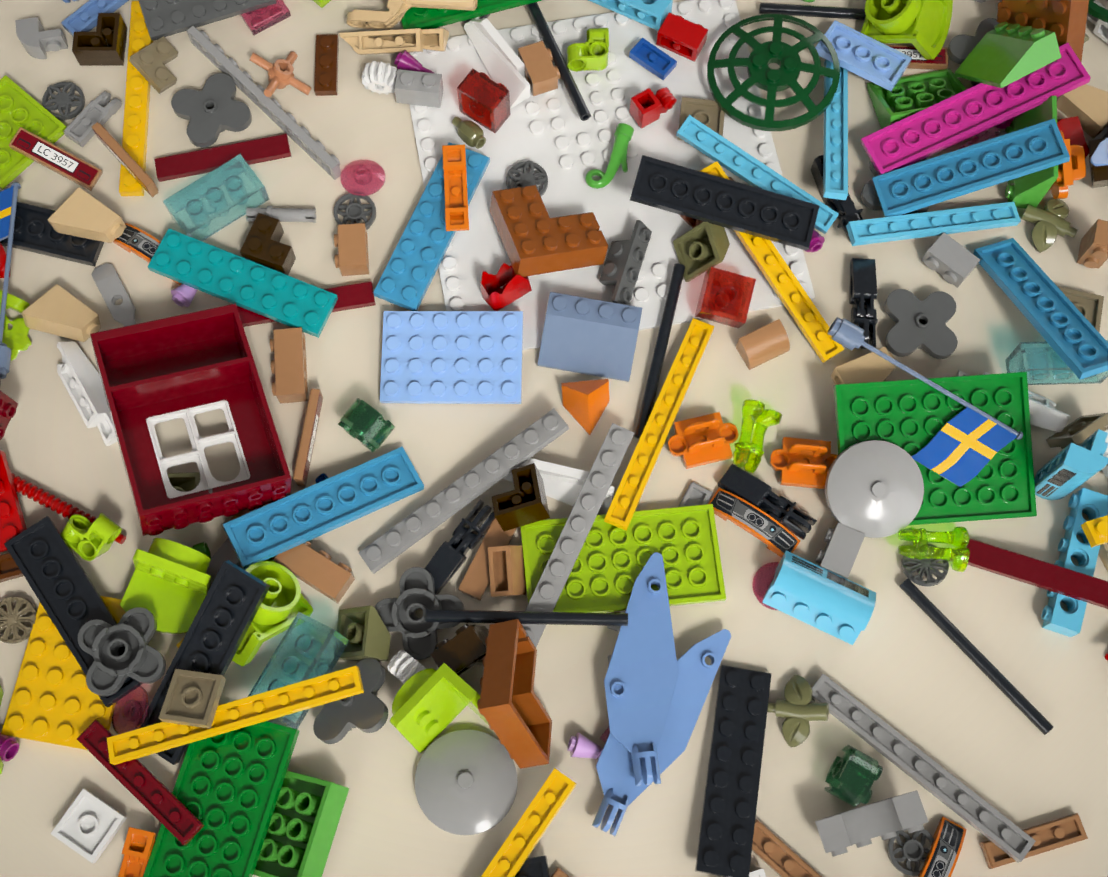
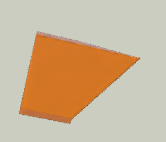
(586, 401)

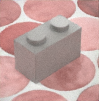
(419, 88)
(950, 260)
(841, 549)

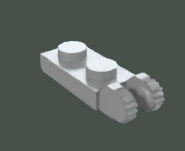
(81, 127)

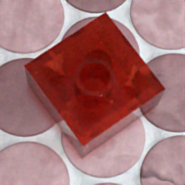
(484, 100)
(725, 297)

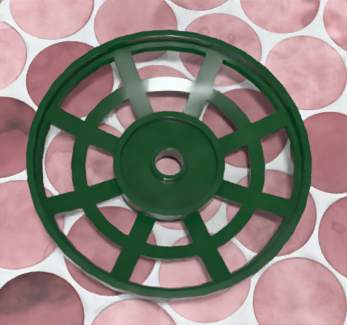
(773, 79)

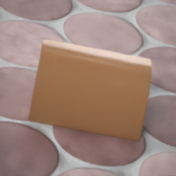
(763, 344)
(506, 570)

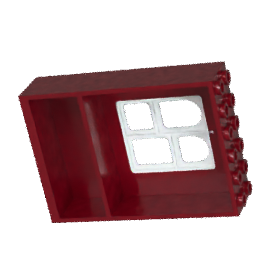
(182, 370)

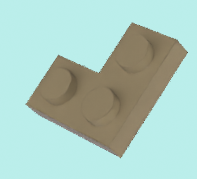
(151, 64)

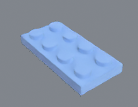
(864, 56)

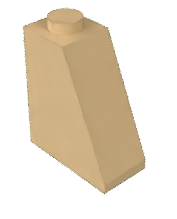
(1089, 105)
(87, 218)
(62, 315)
(864, 369)

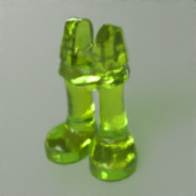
(755, 415)
(957, 538)

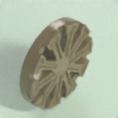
(15, 619)

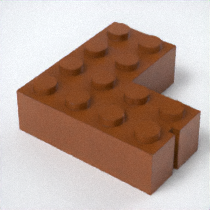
(1063, 17)
(544, 243)
(509, 696)

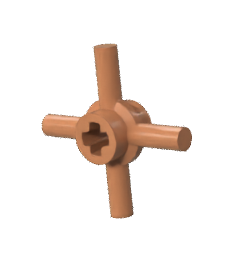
(280, 74)

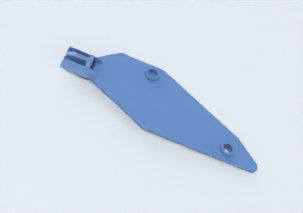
(643, 672)
(691, 690)

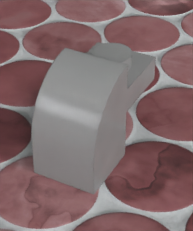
(37, 40)

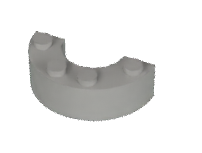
(871, 821)

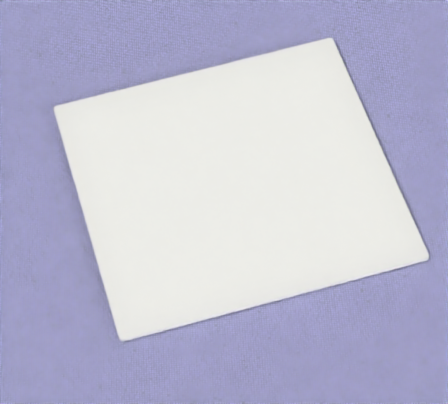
(554, 136)

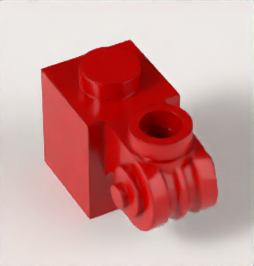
(647, 107)

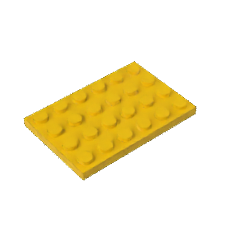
(51, 689)

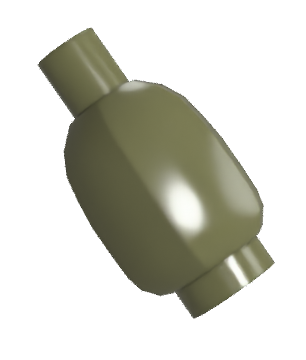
(469, 132)

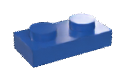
(652, 59)

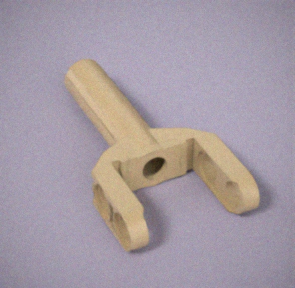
(397, 9)

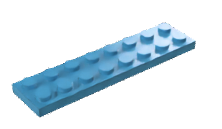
(971, 169)
(425, 239)
(1045, 307)
(323, 507)

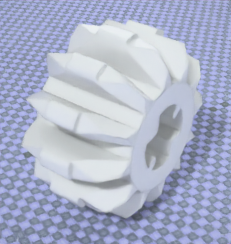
(379, 77)
(404, 666)

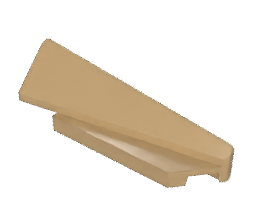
(396, 40)

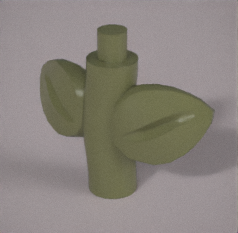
(1048, 223)
(798, 710)

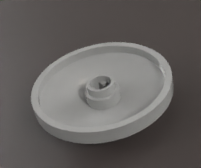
(874, 488)
(466, 782)

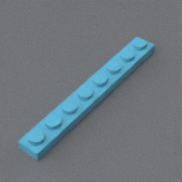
(836, 138)
(749, 168)
(932, 223)

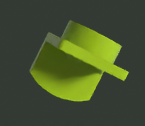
(909, 21)
(169, 584)
(276, 610)
(430, 704)

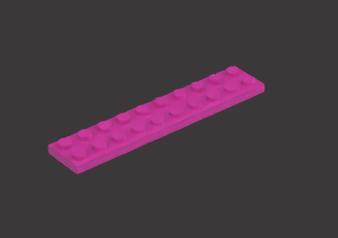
(970, 114)

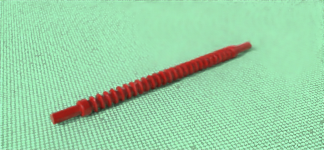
(53, 502)

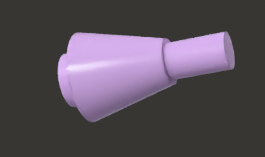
(183, 295)
(583, 747)

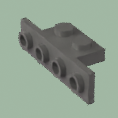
(625, 262)

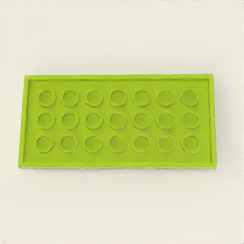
(615, 557)

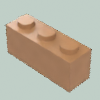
(289, 365)
(317, 570)

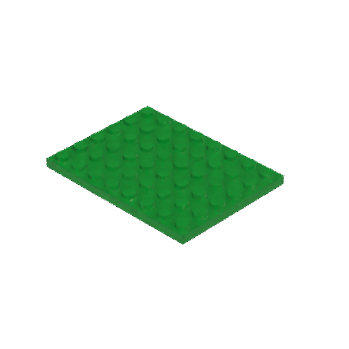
(913, 413)

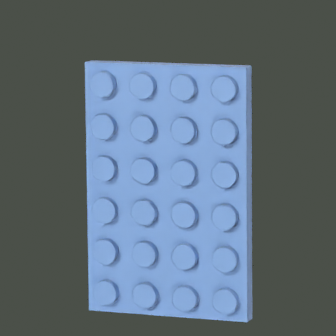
(452, 357)

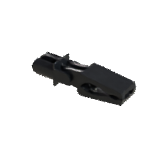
(845, 208)
(862, 295)
(760, 495)
(452, 553)

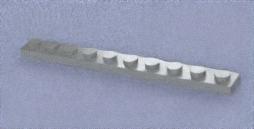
(269, 106)
(463, 491)
(578, 526)
(923, 769)

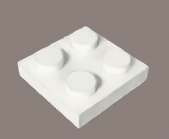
(88, 825)

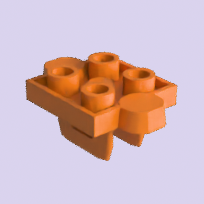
(1069, 171)
(703, 440)
(803, 462)

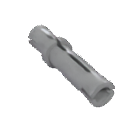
(283, 214)

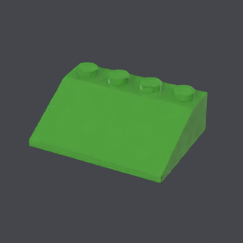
(1009, 54)
(913, 95)
(1034, 186)
(301, 827)

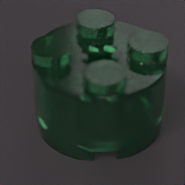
(366, 425)
(853, 776)

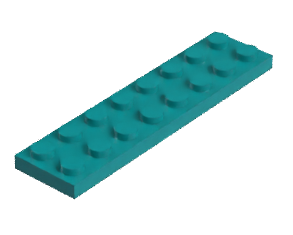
(243, 282)

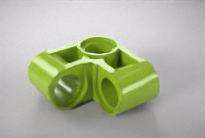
(591, 54)
(90, 539)

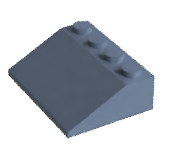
(589, 336)

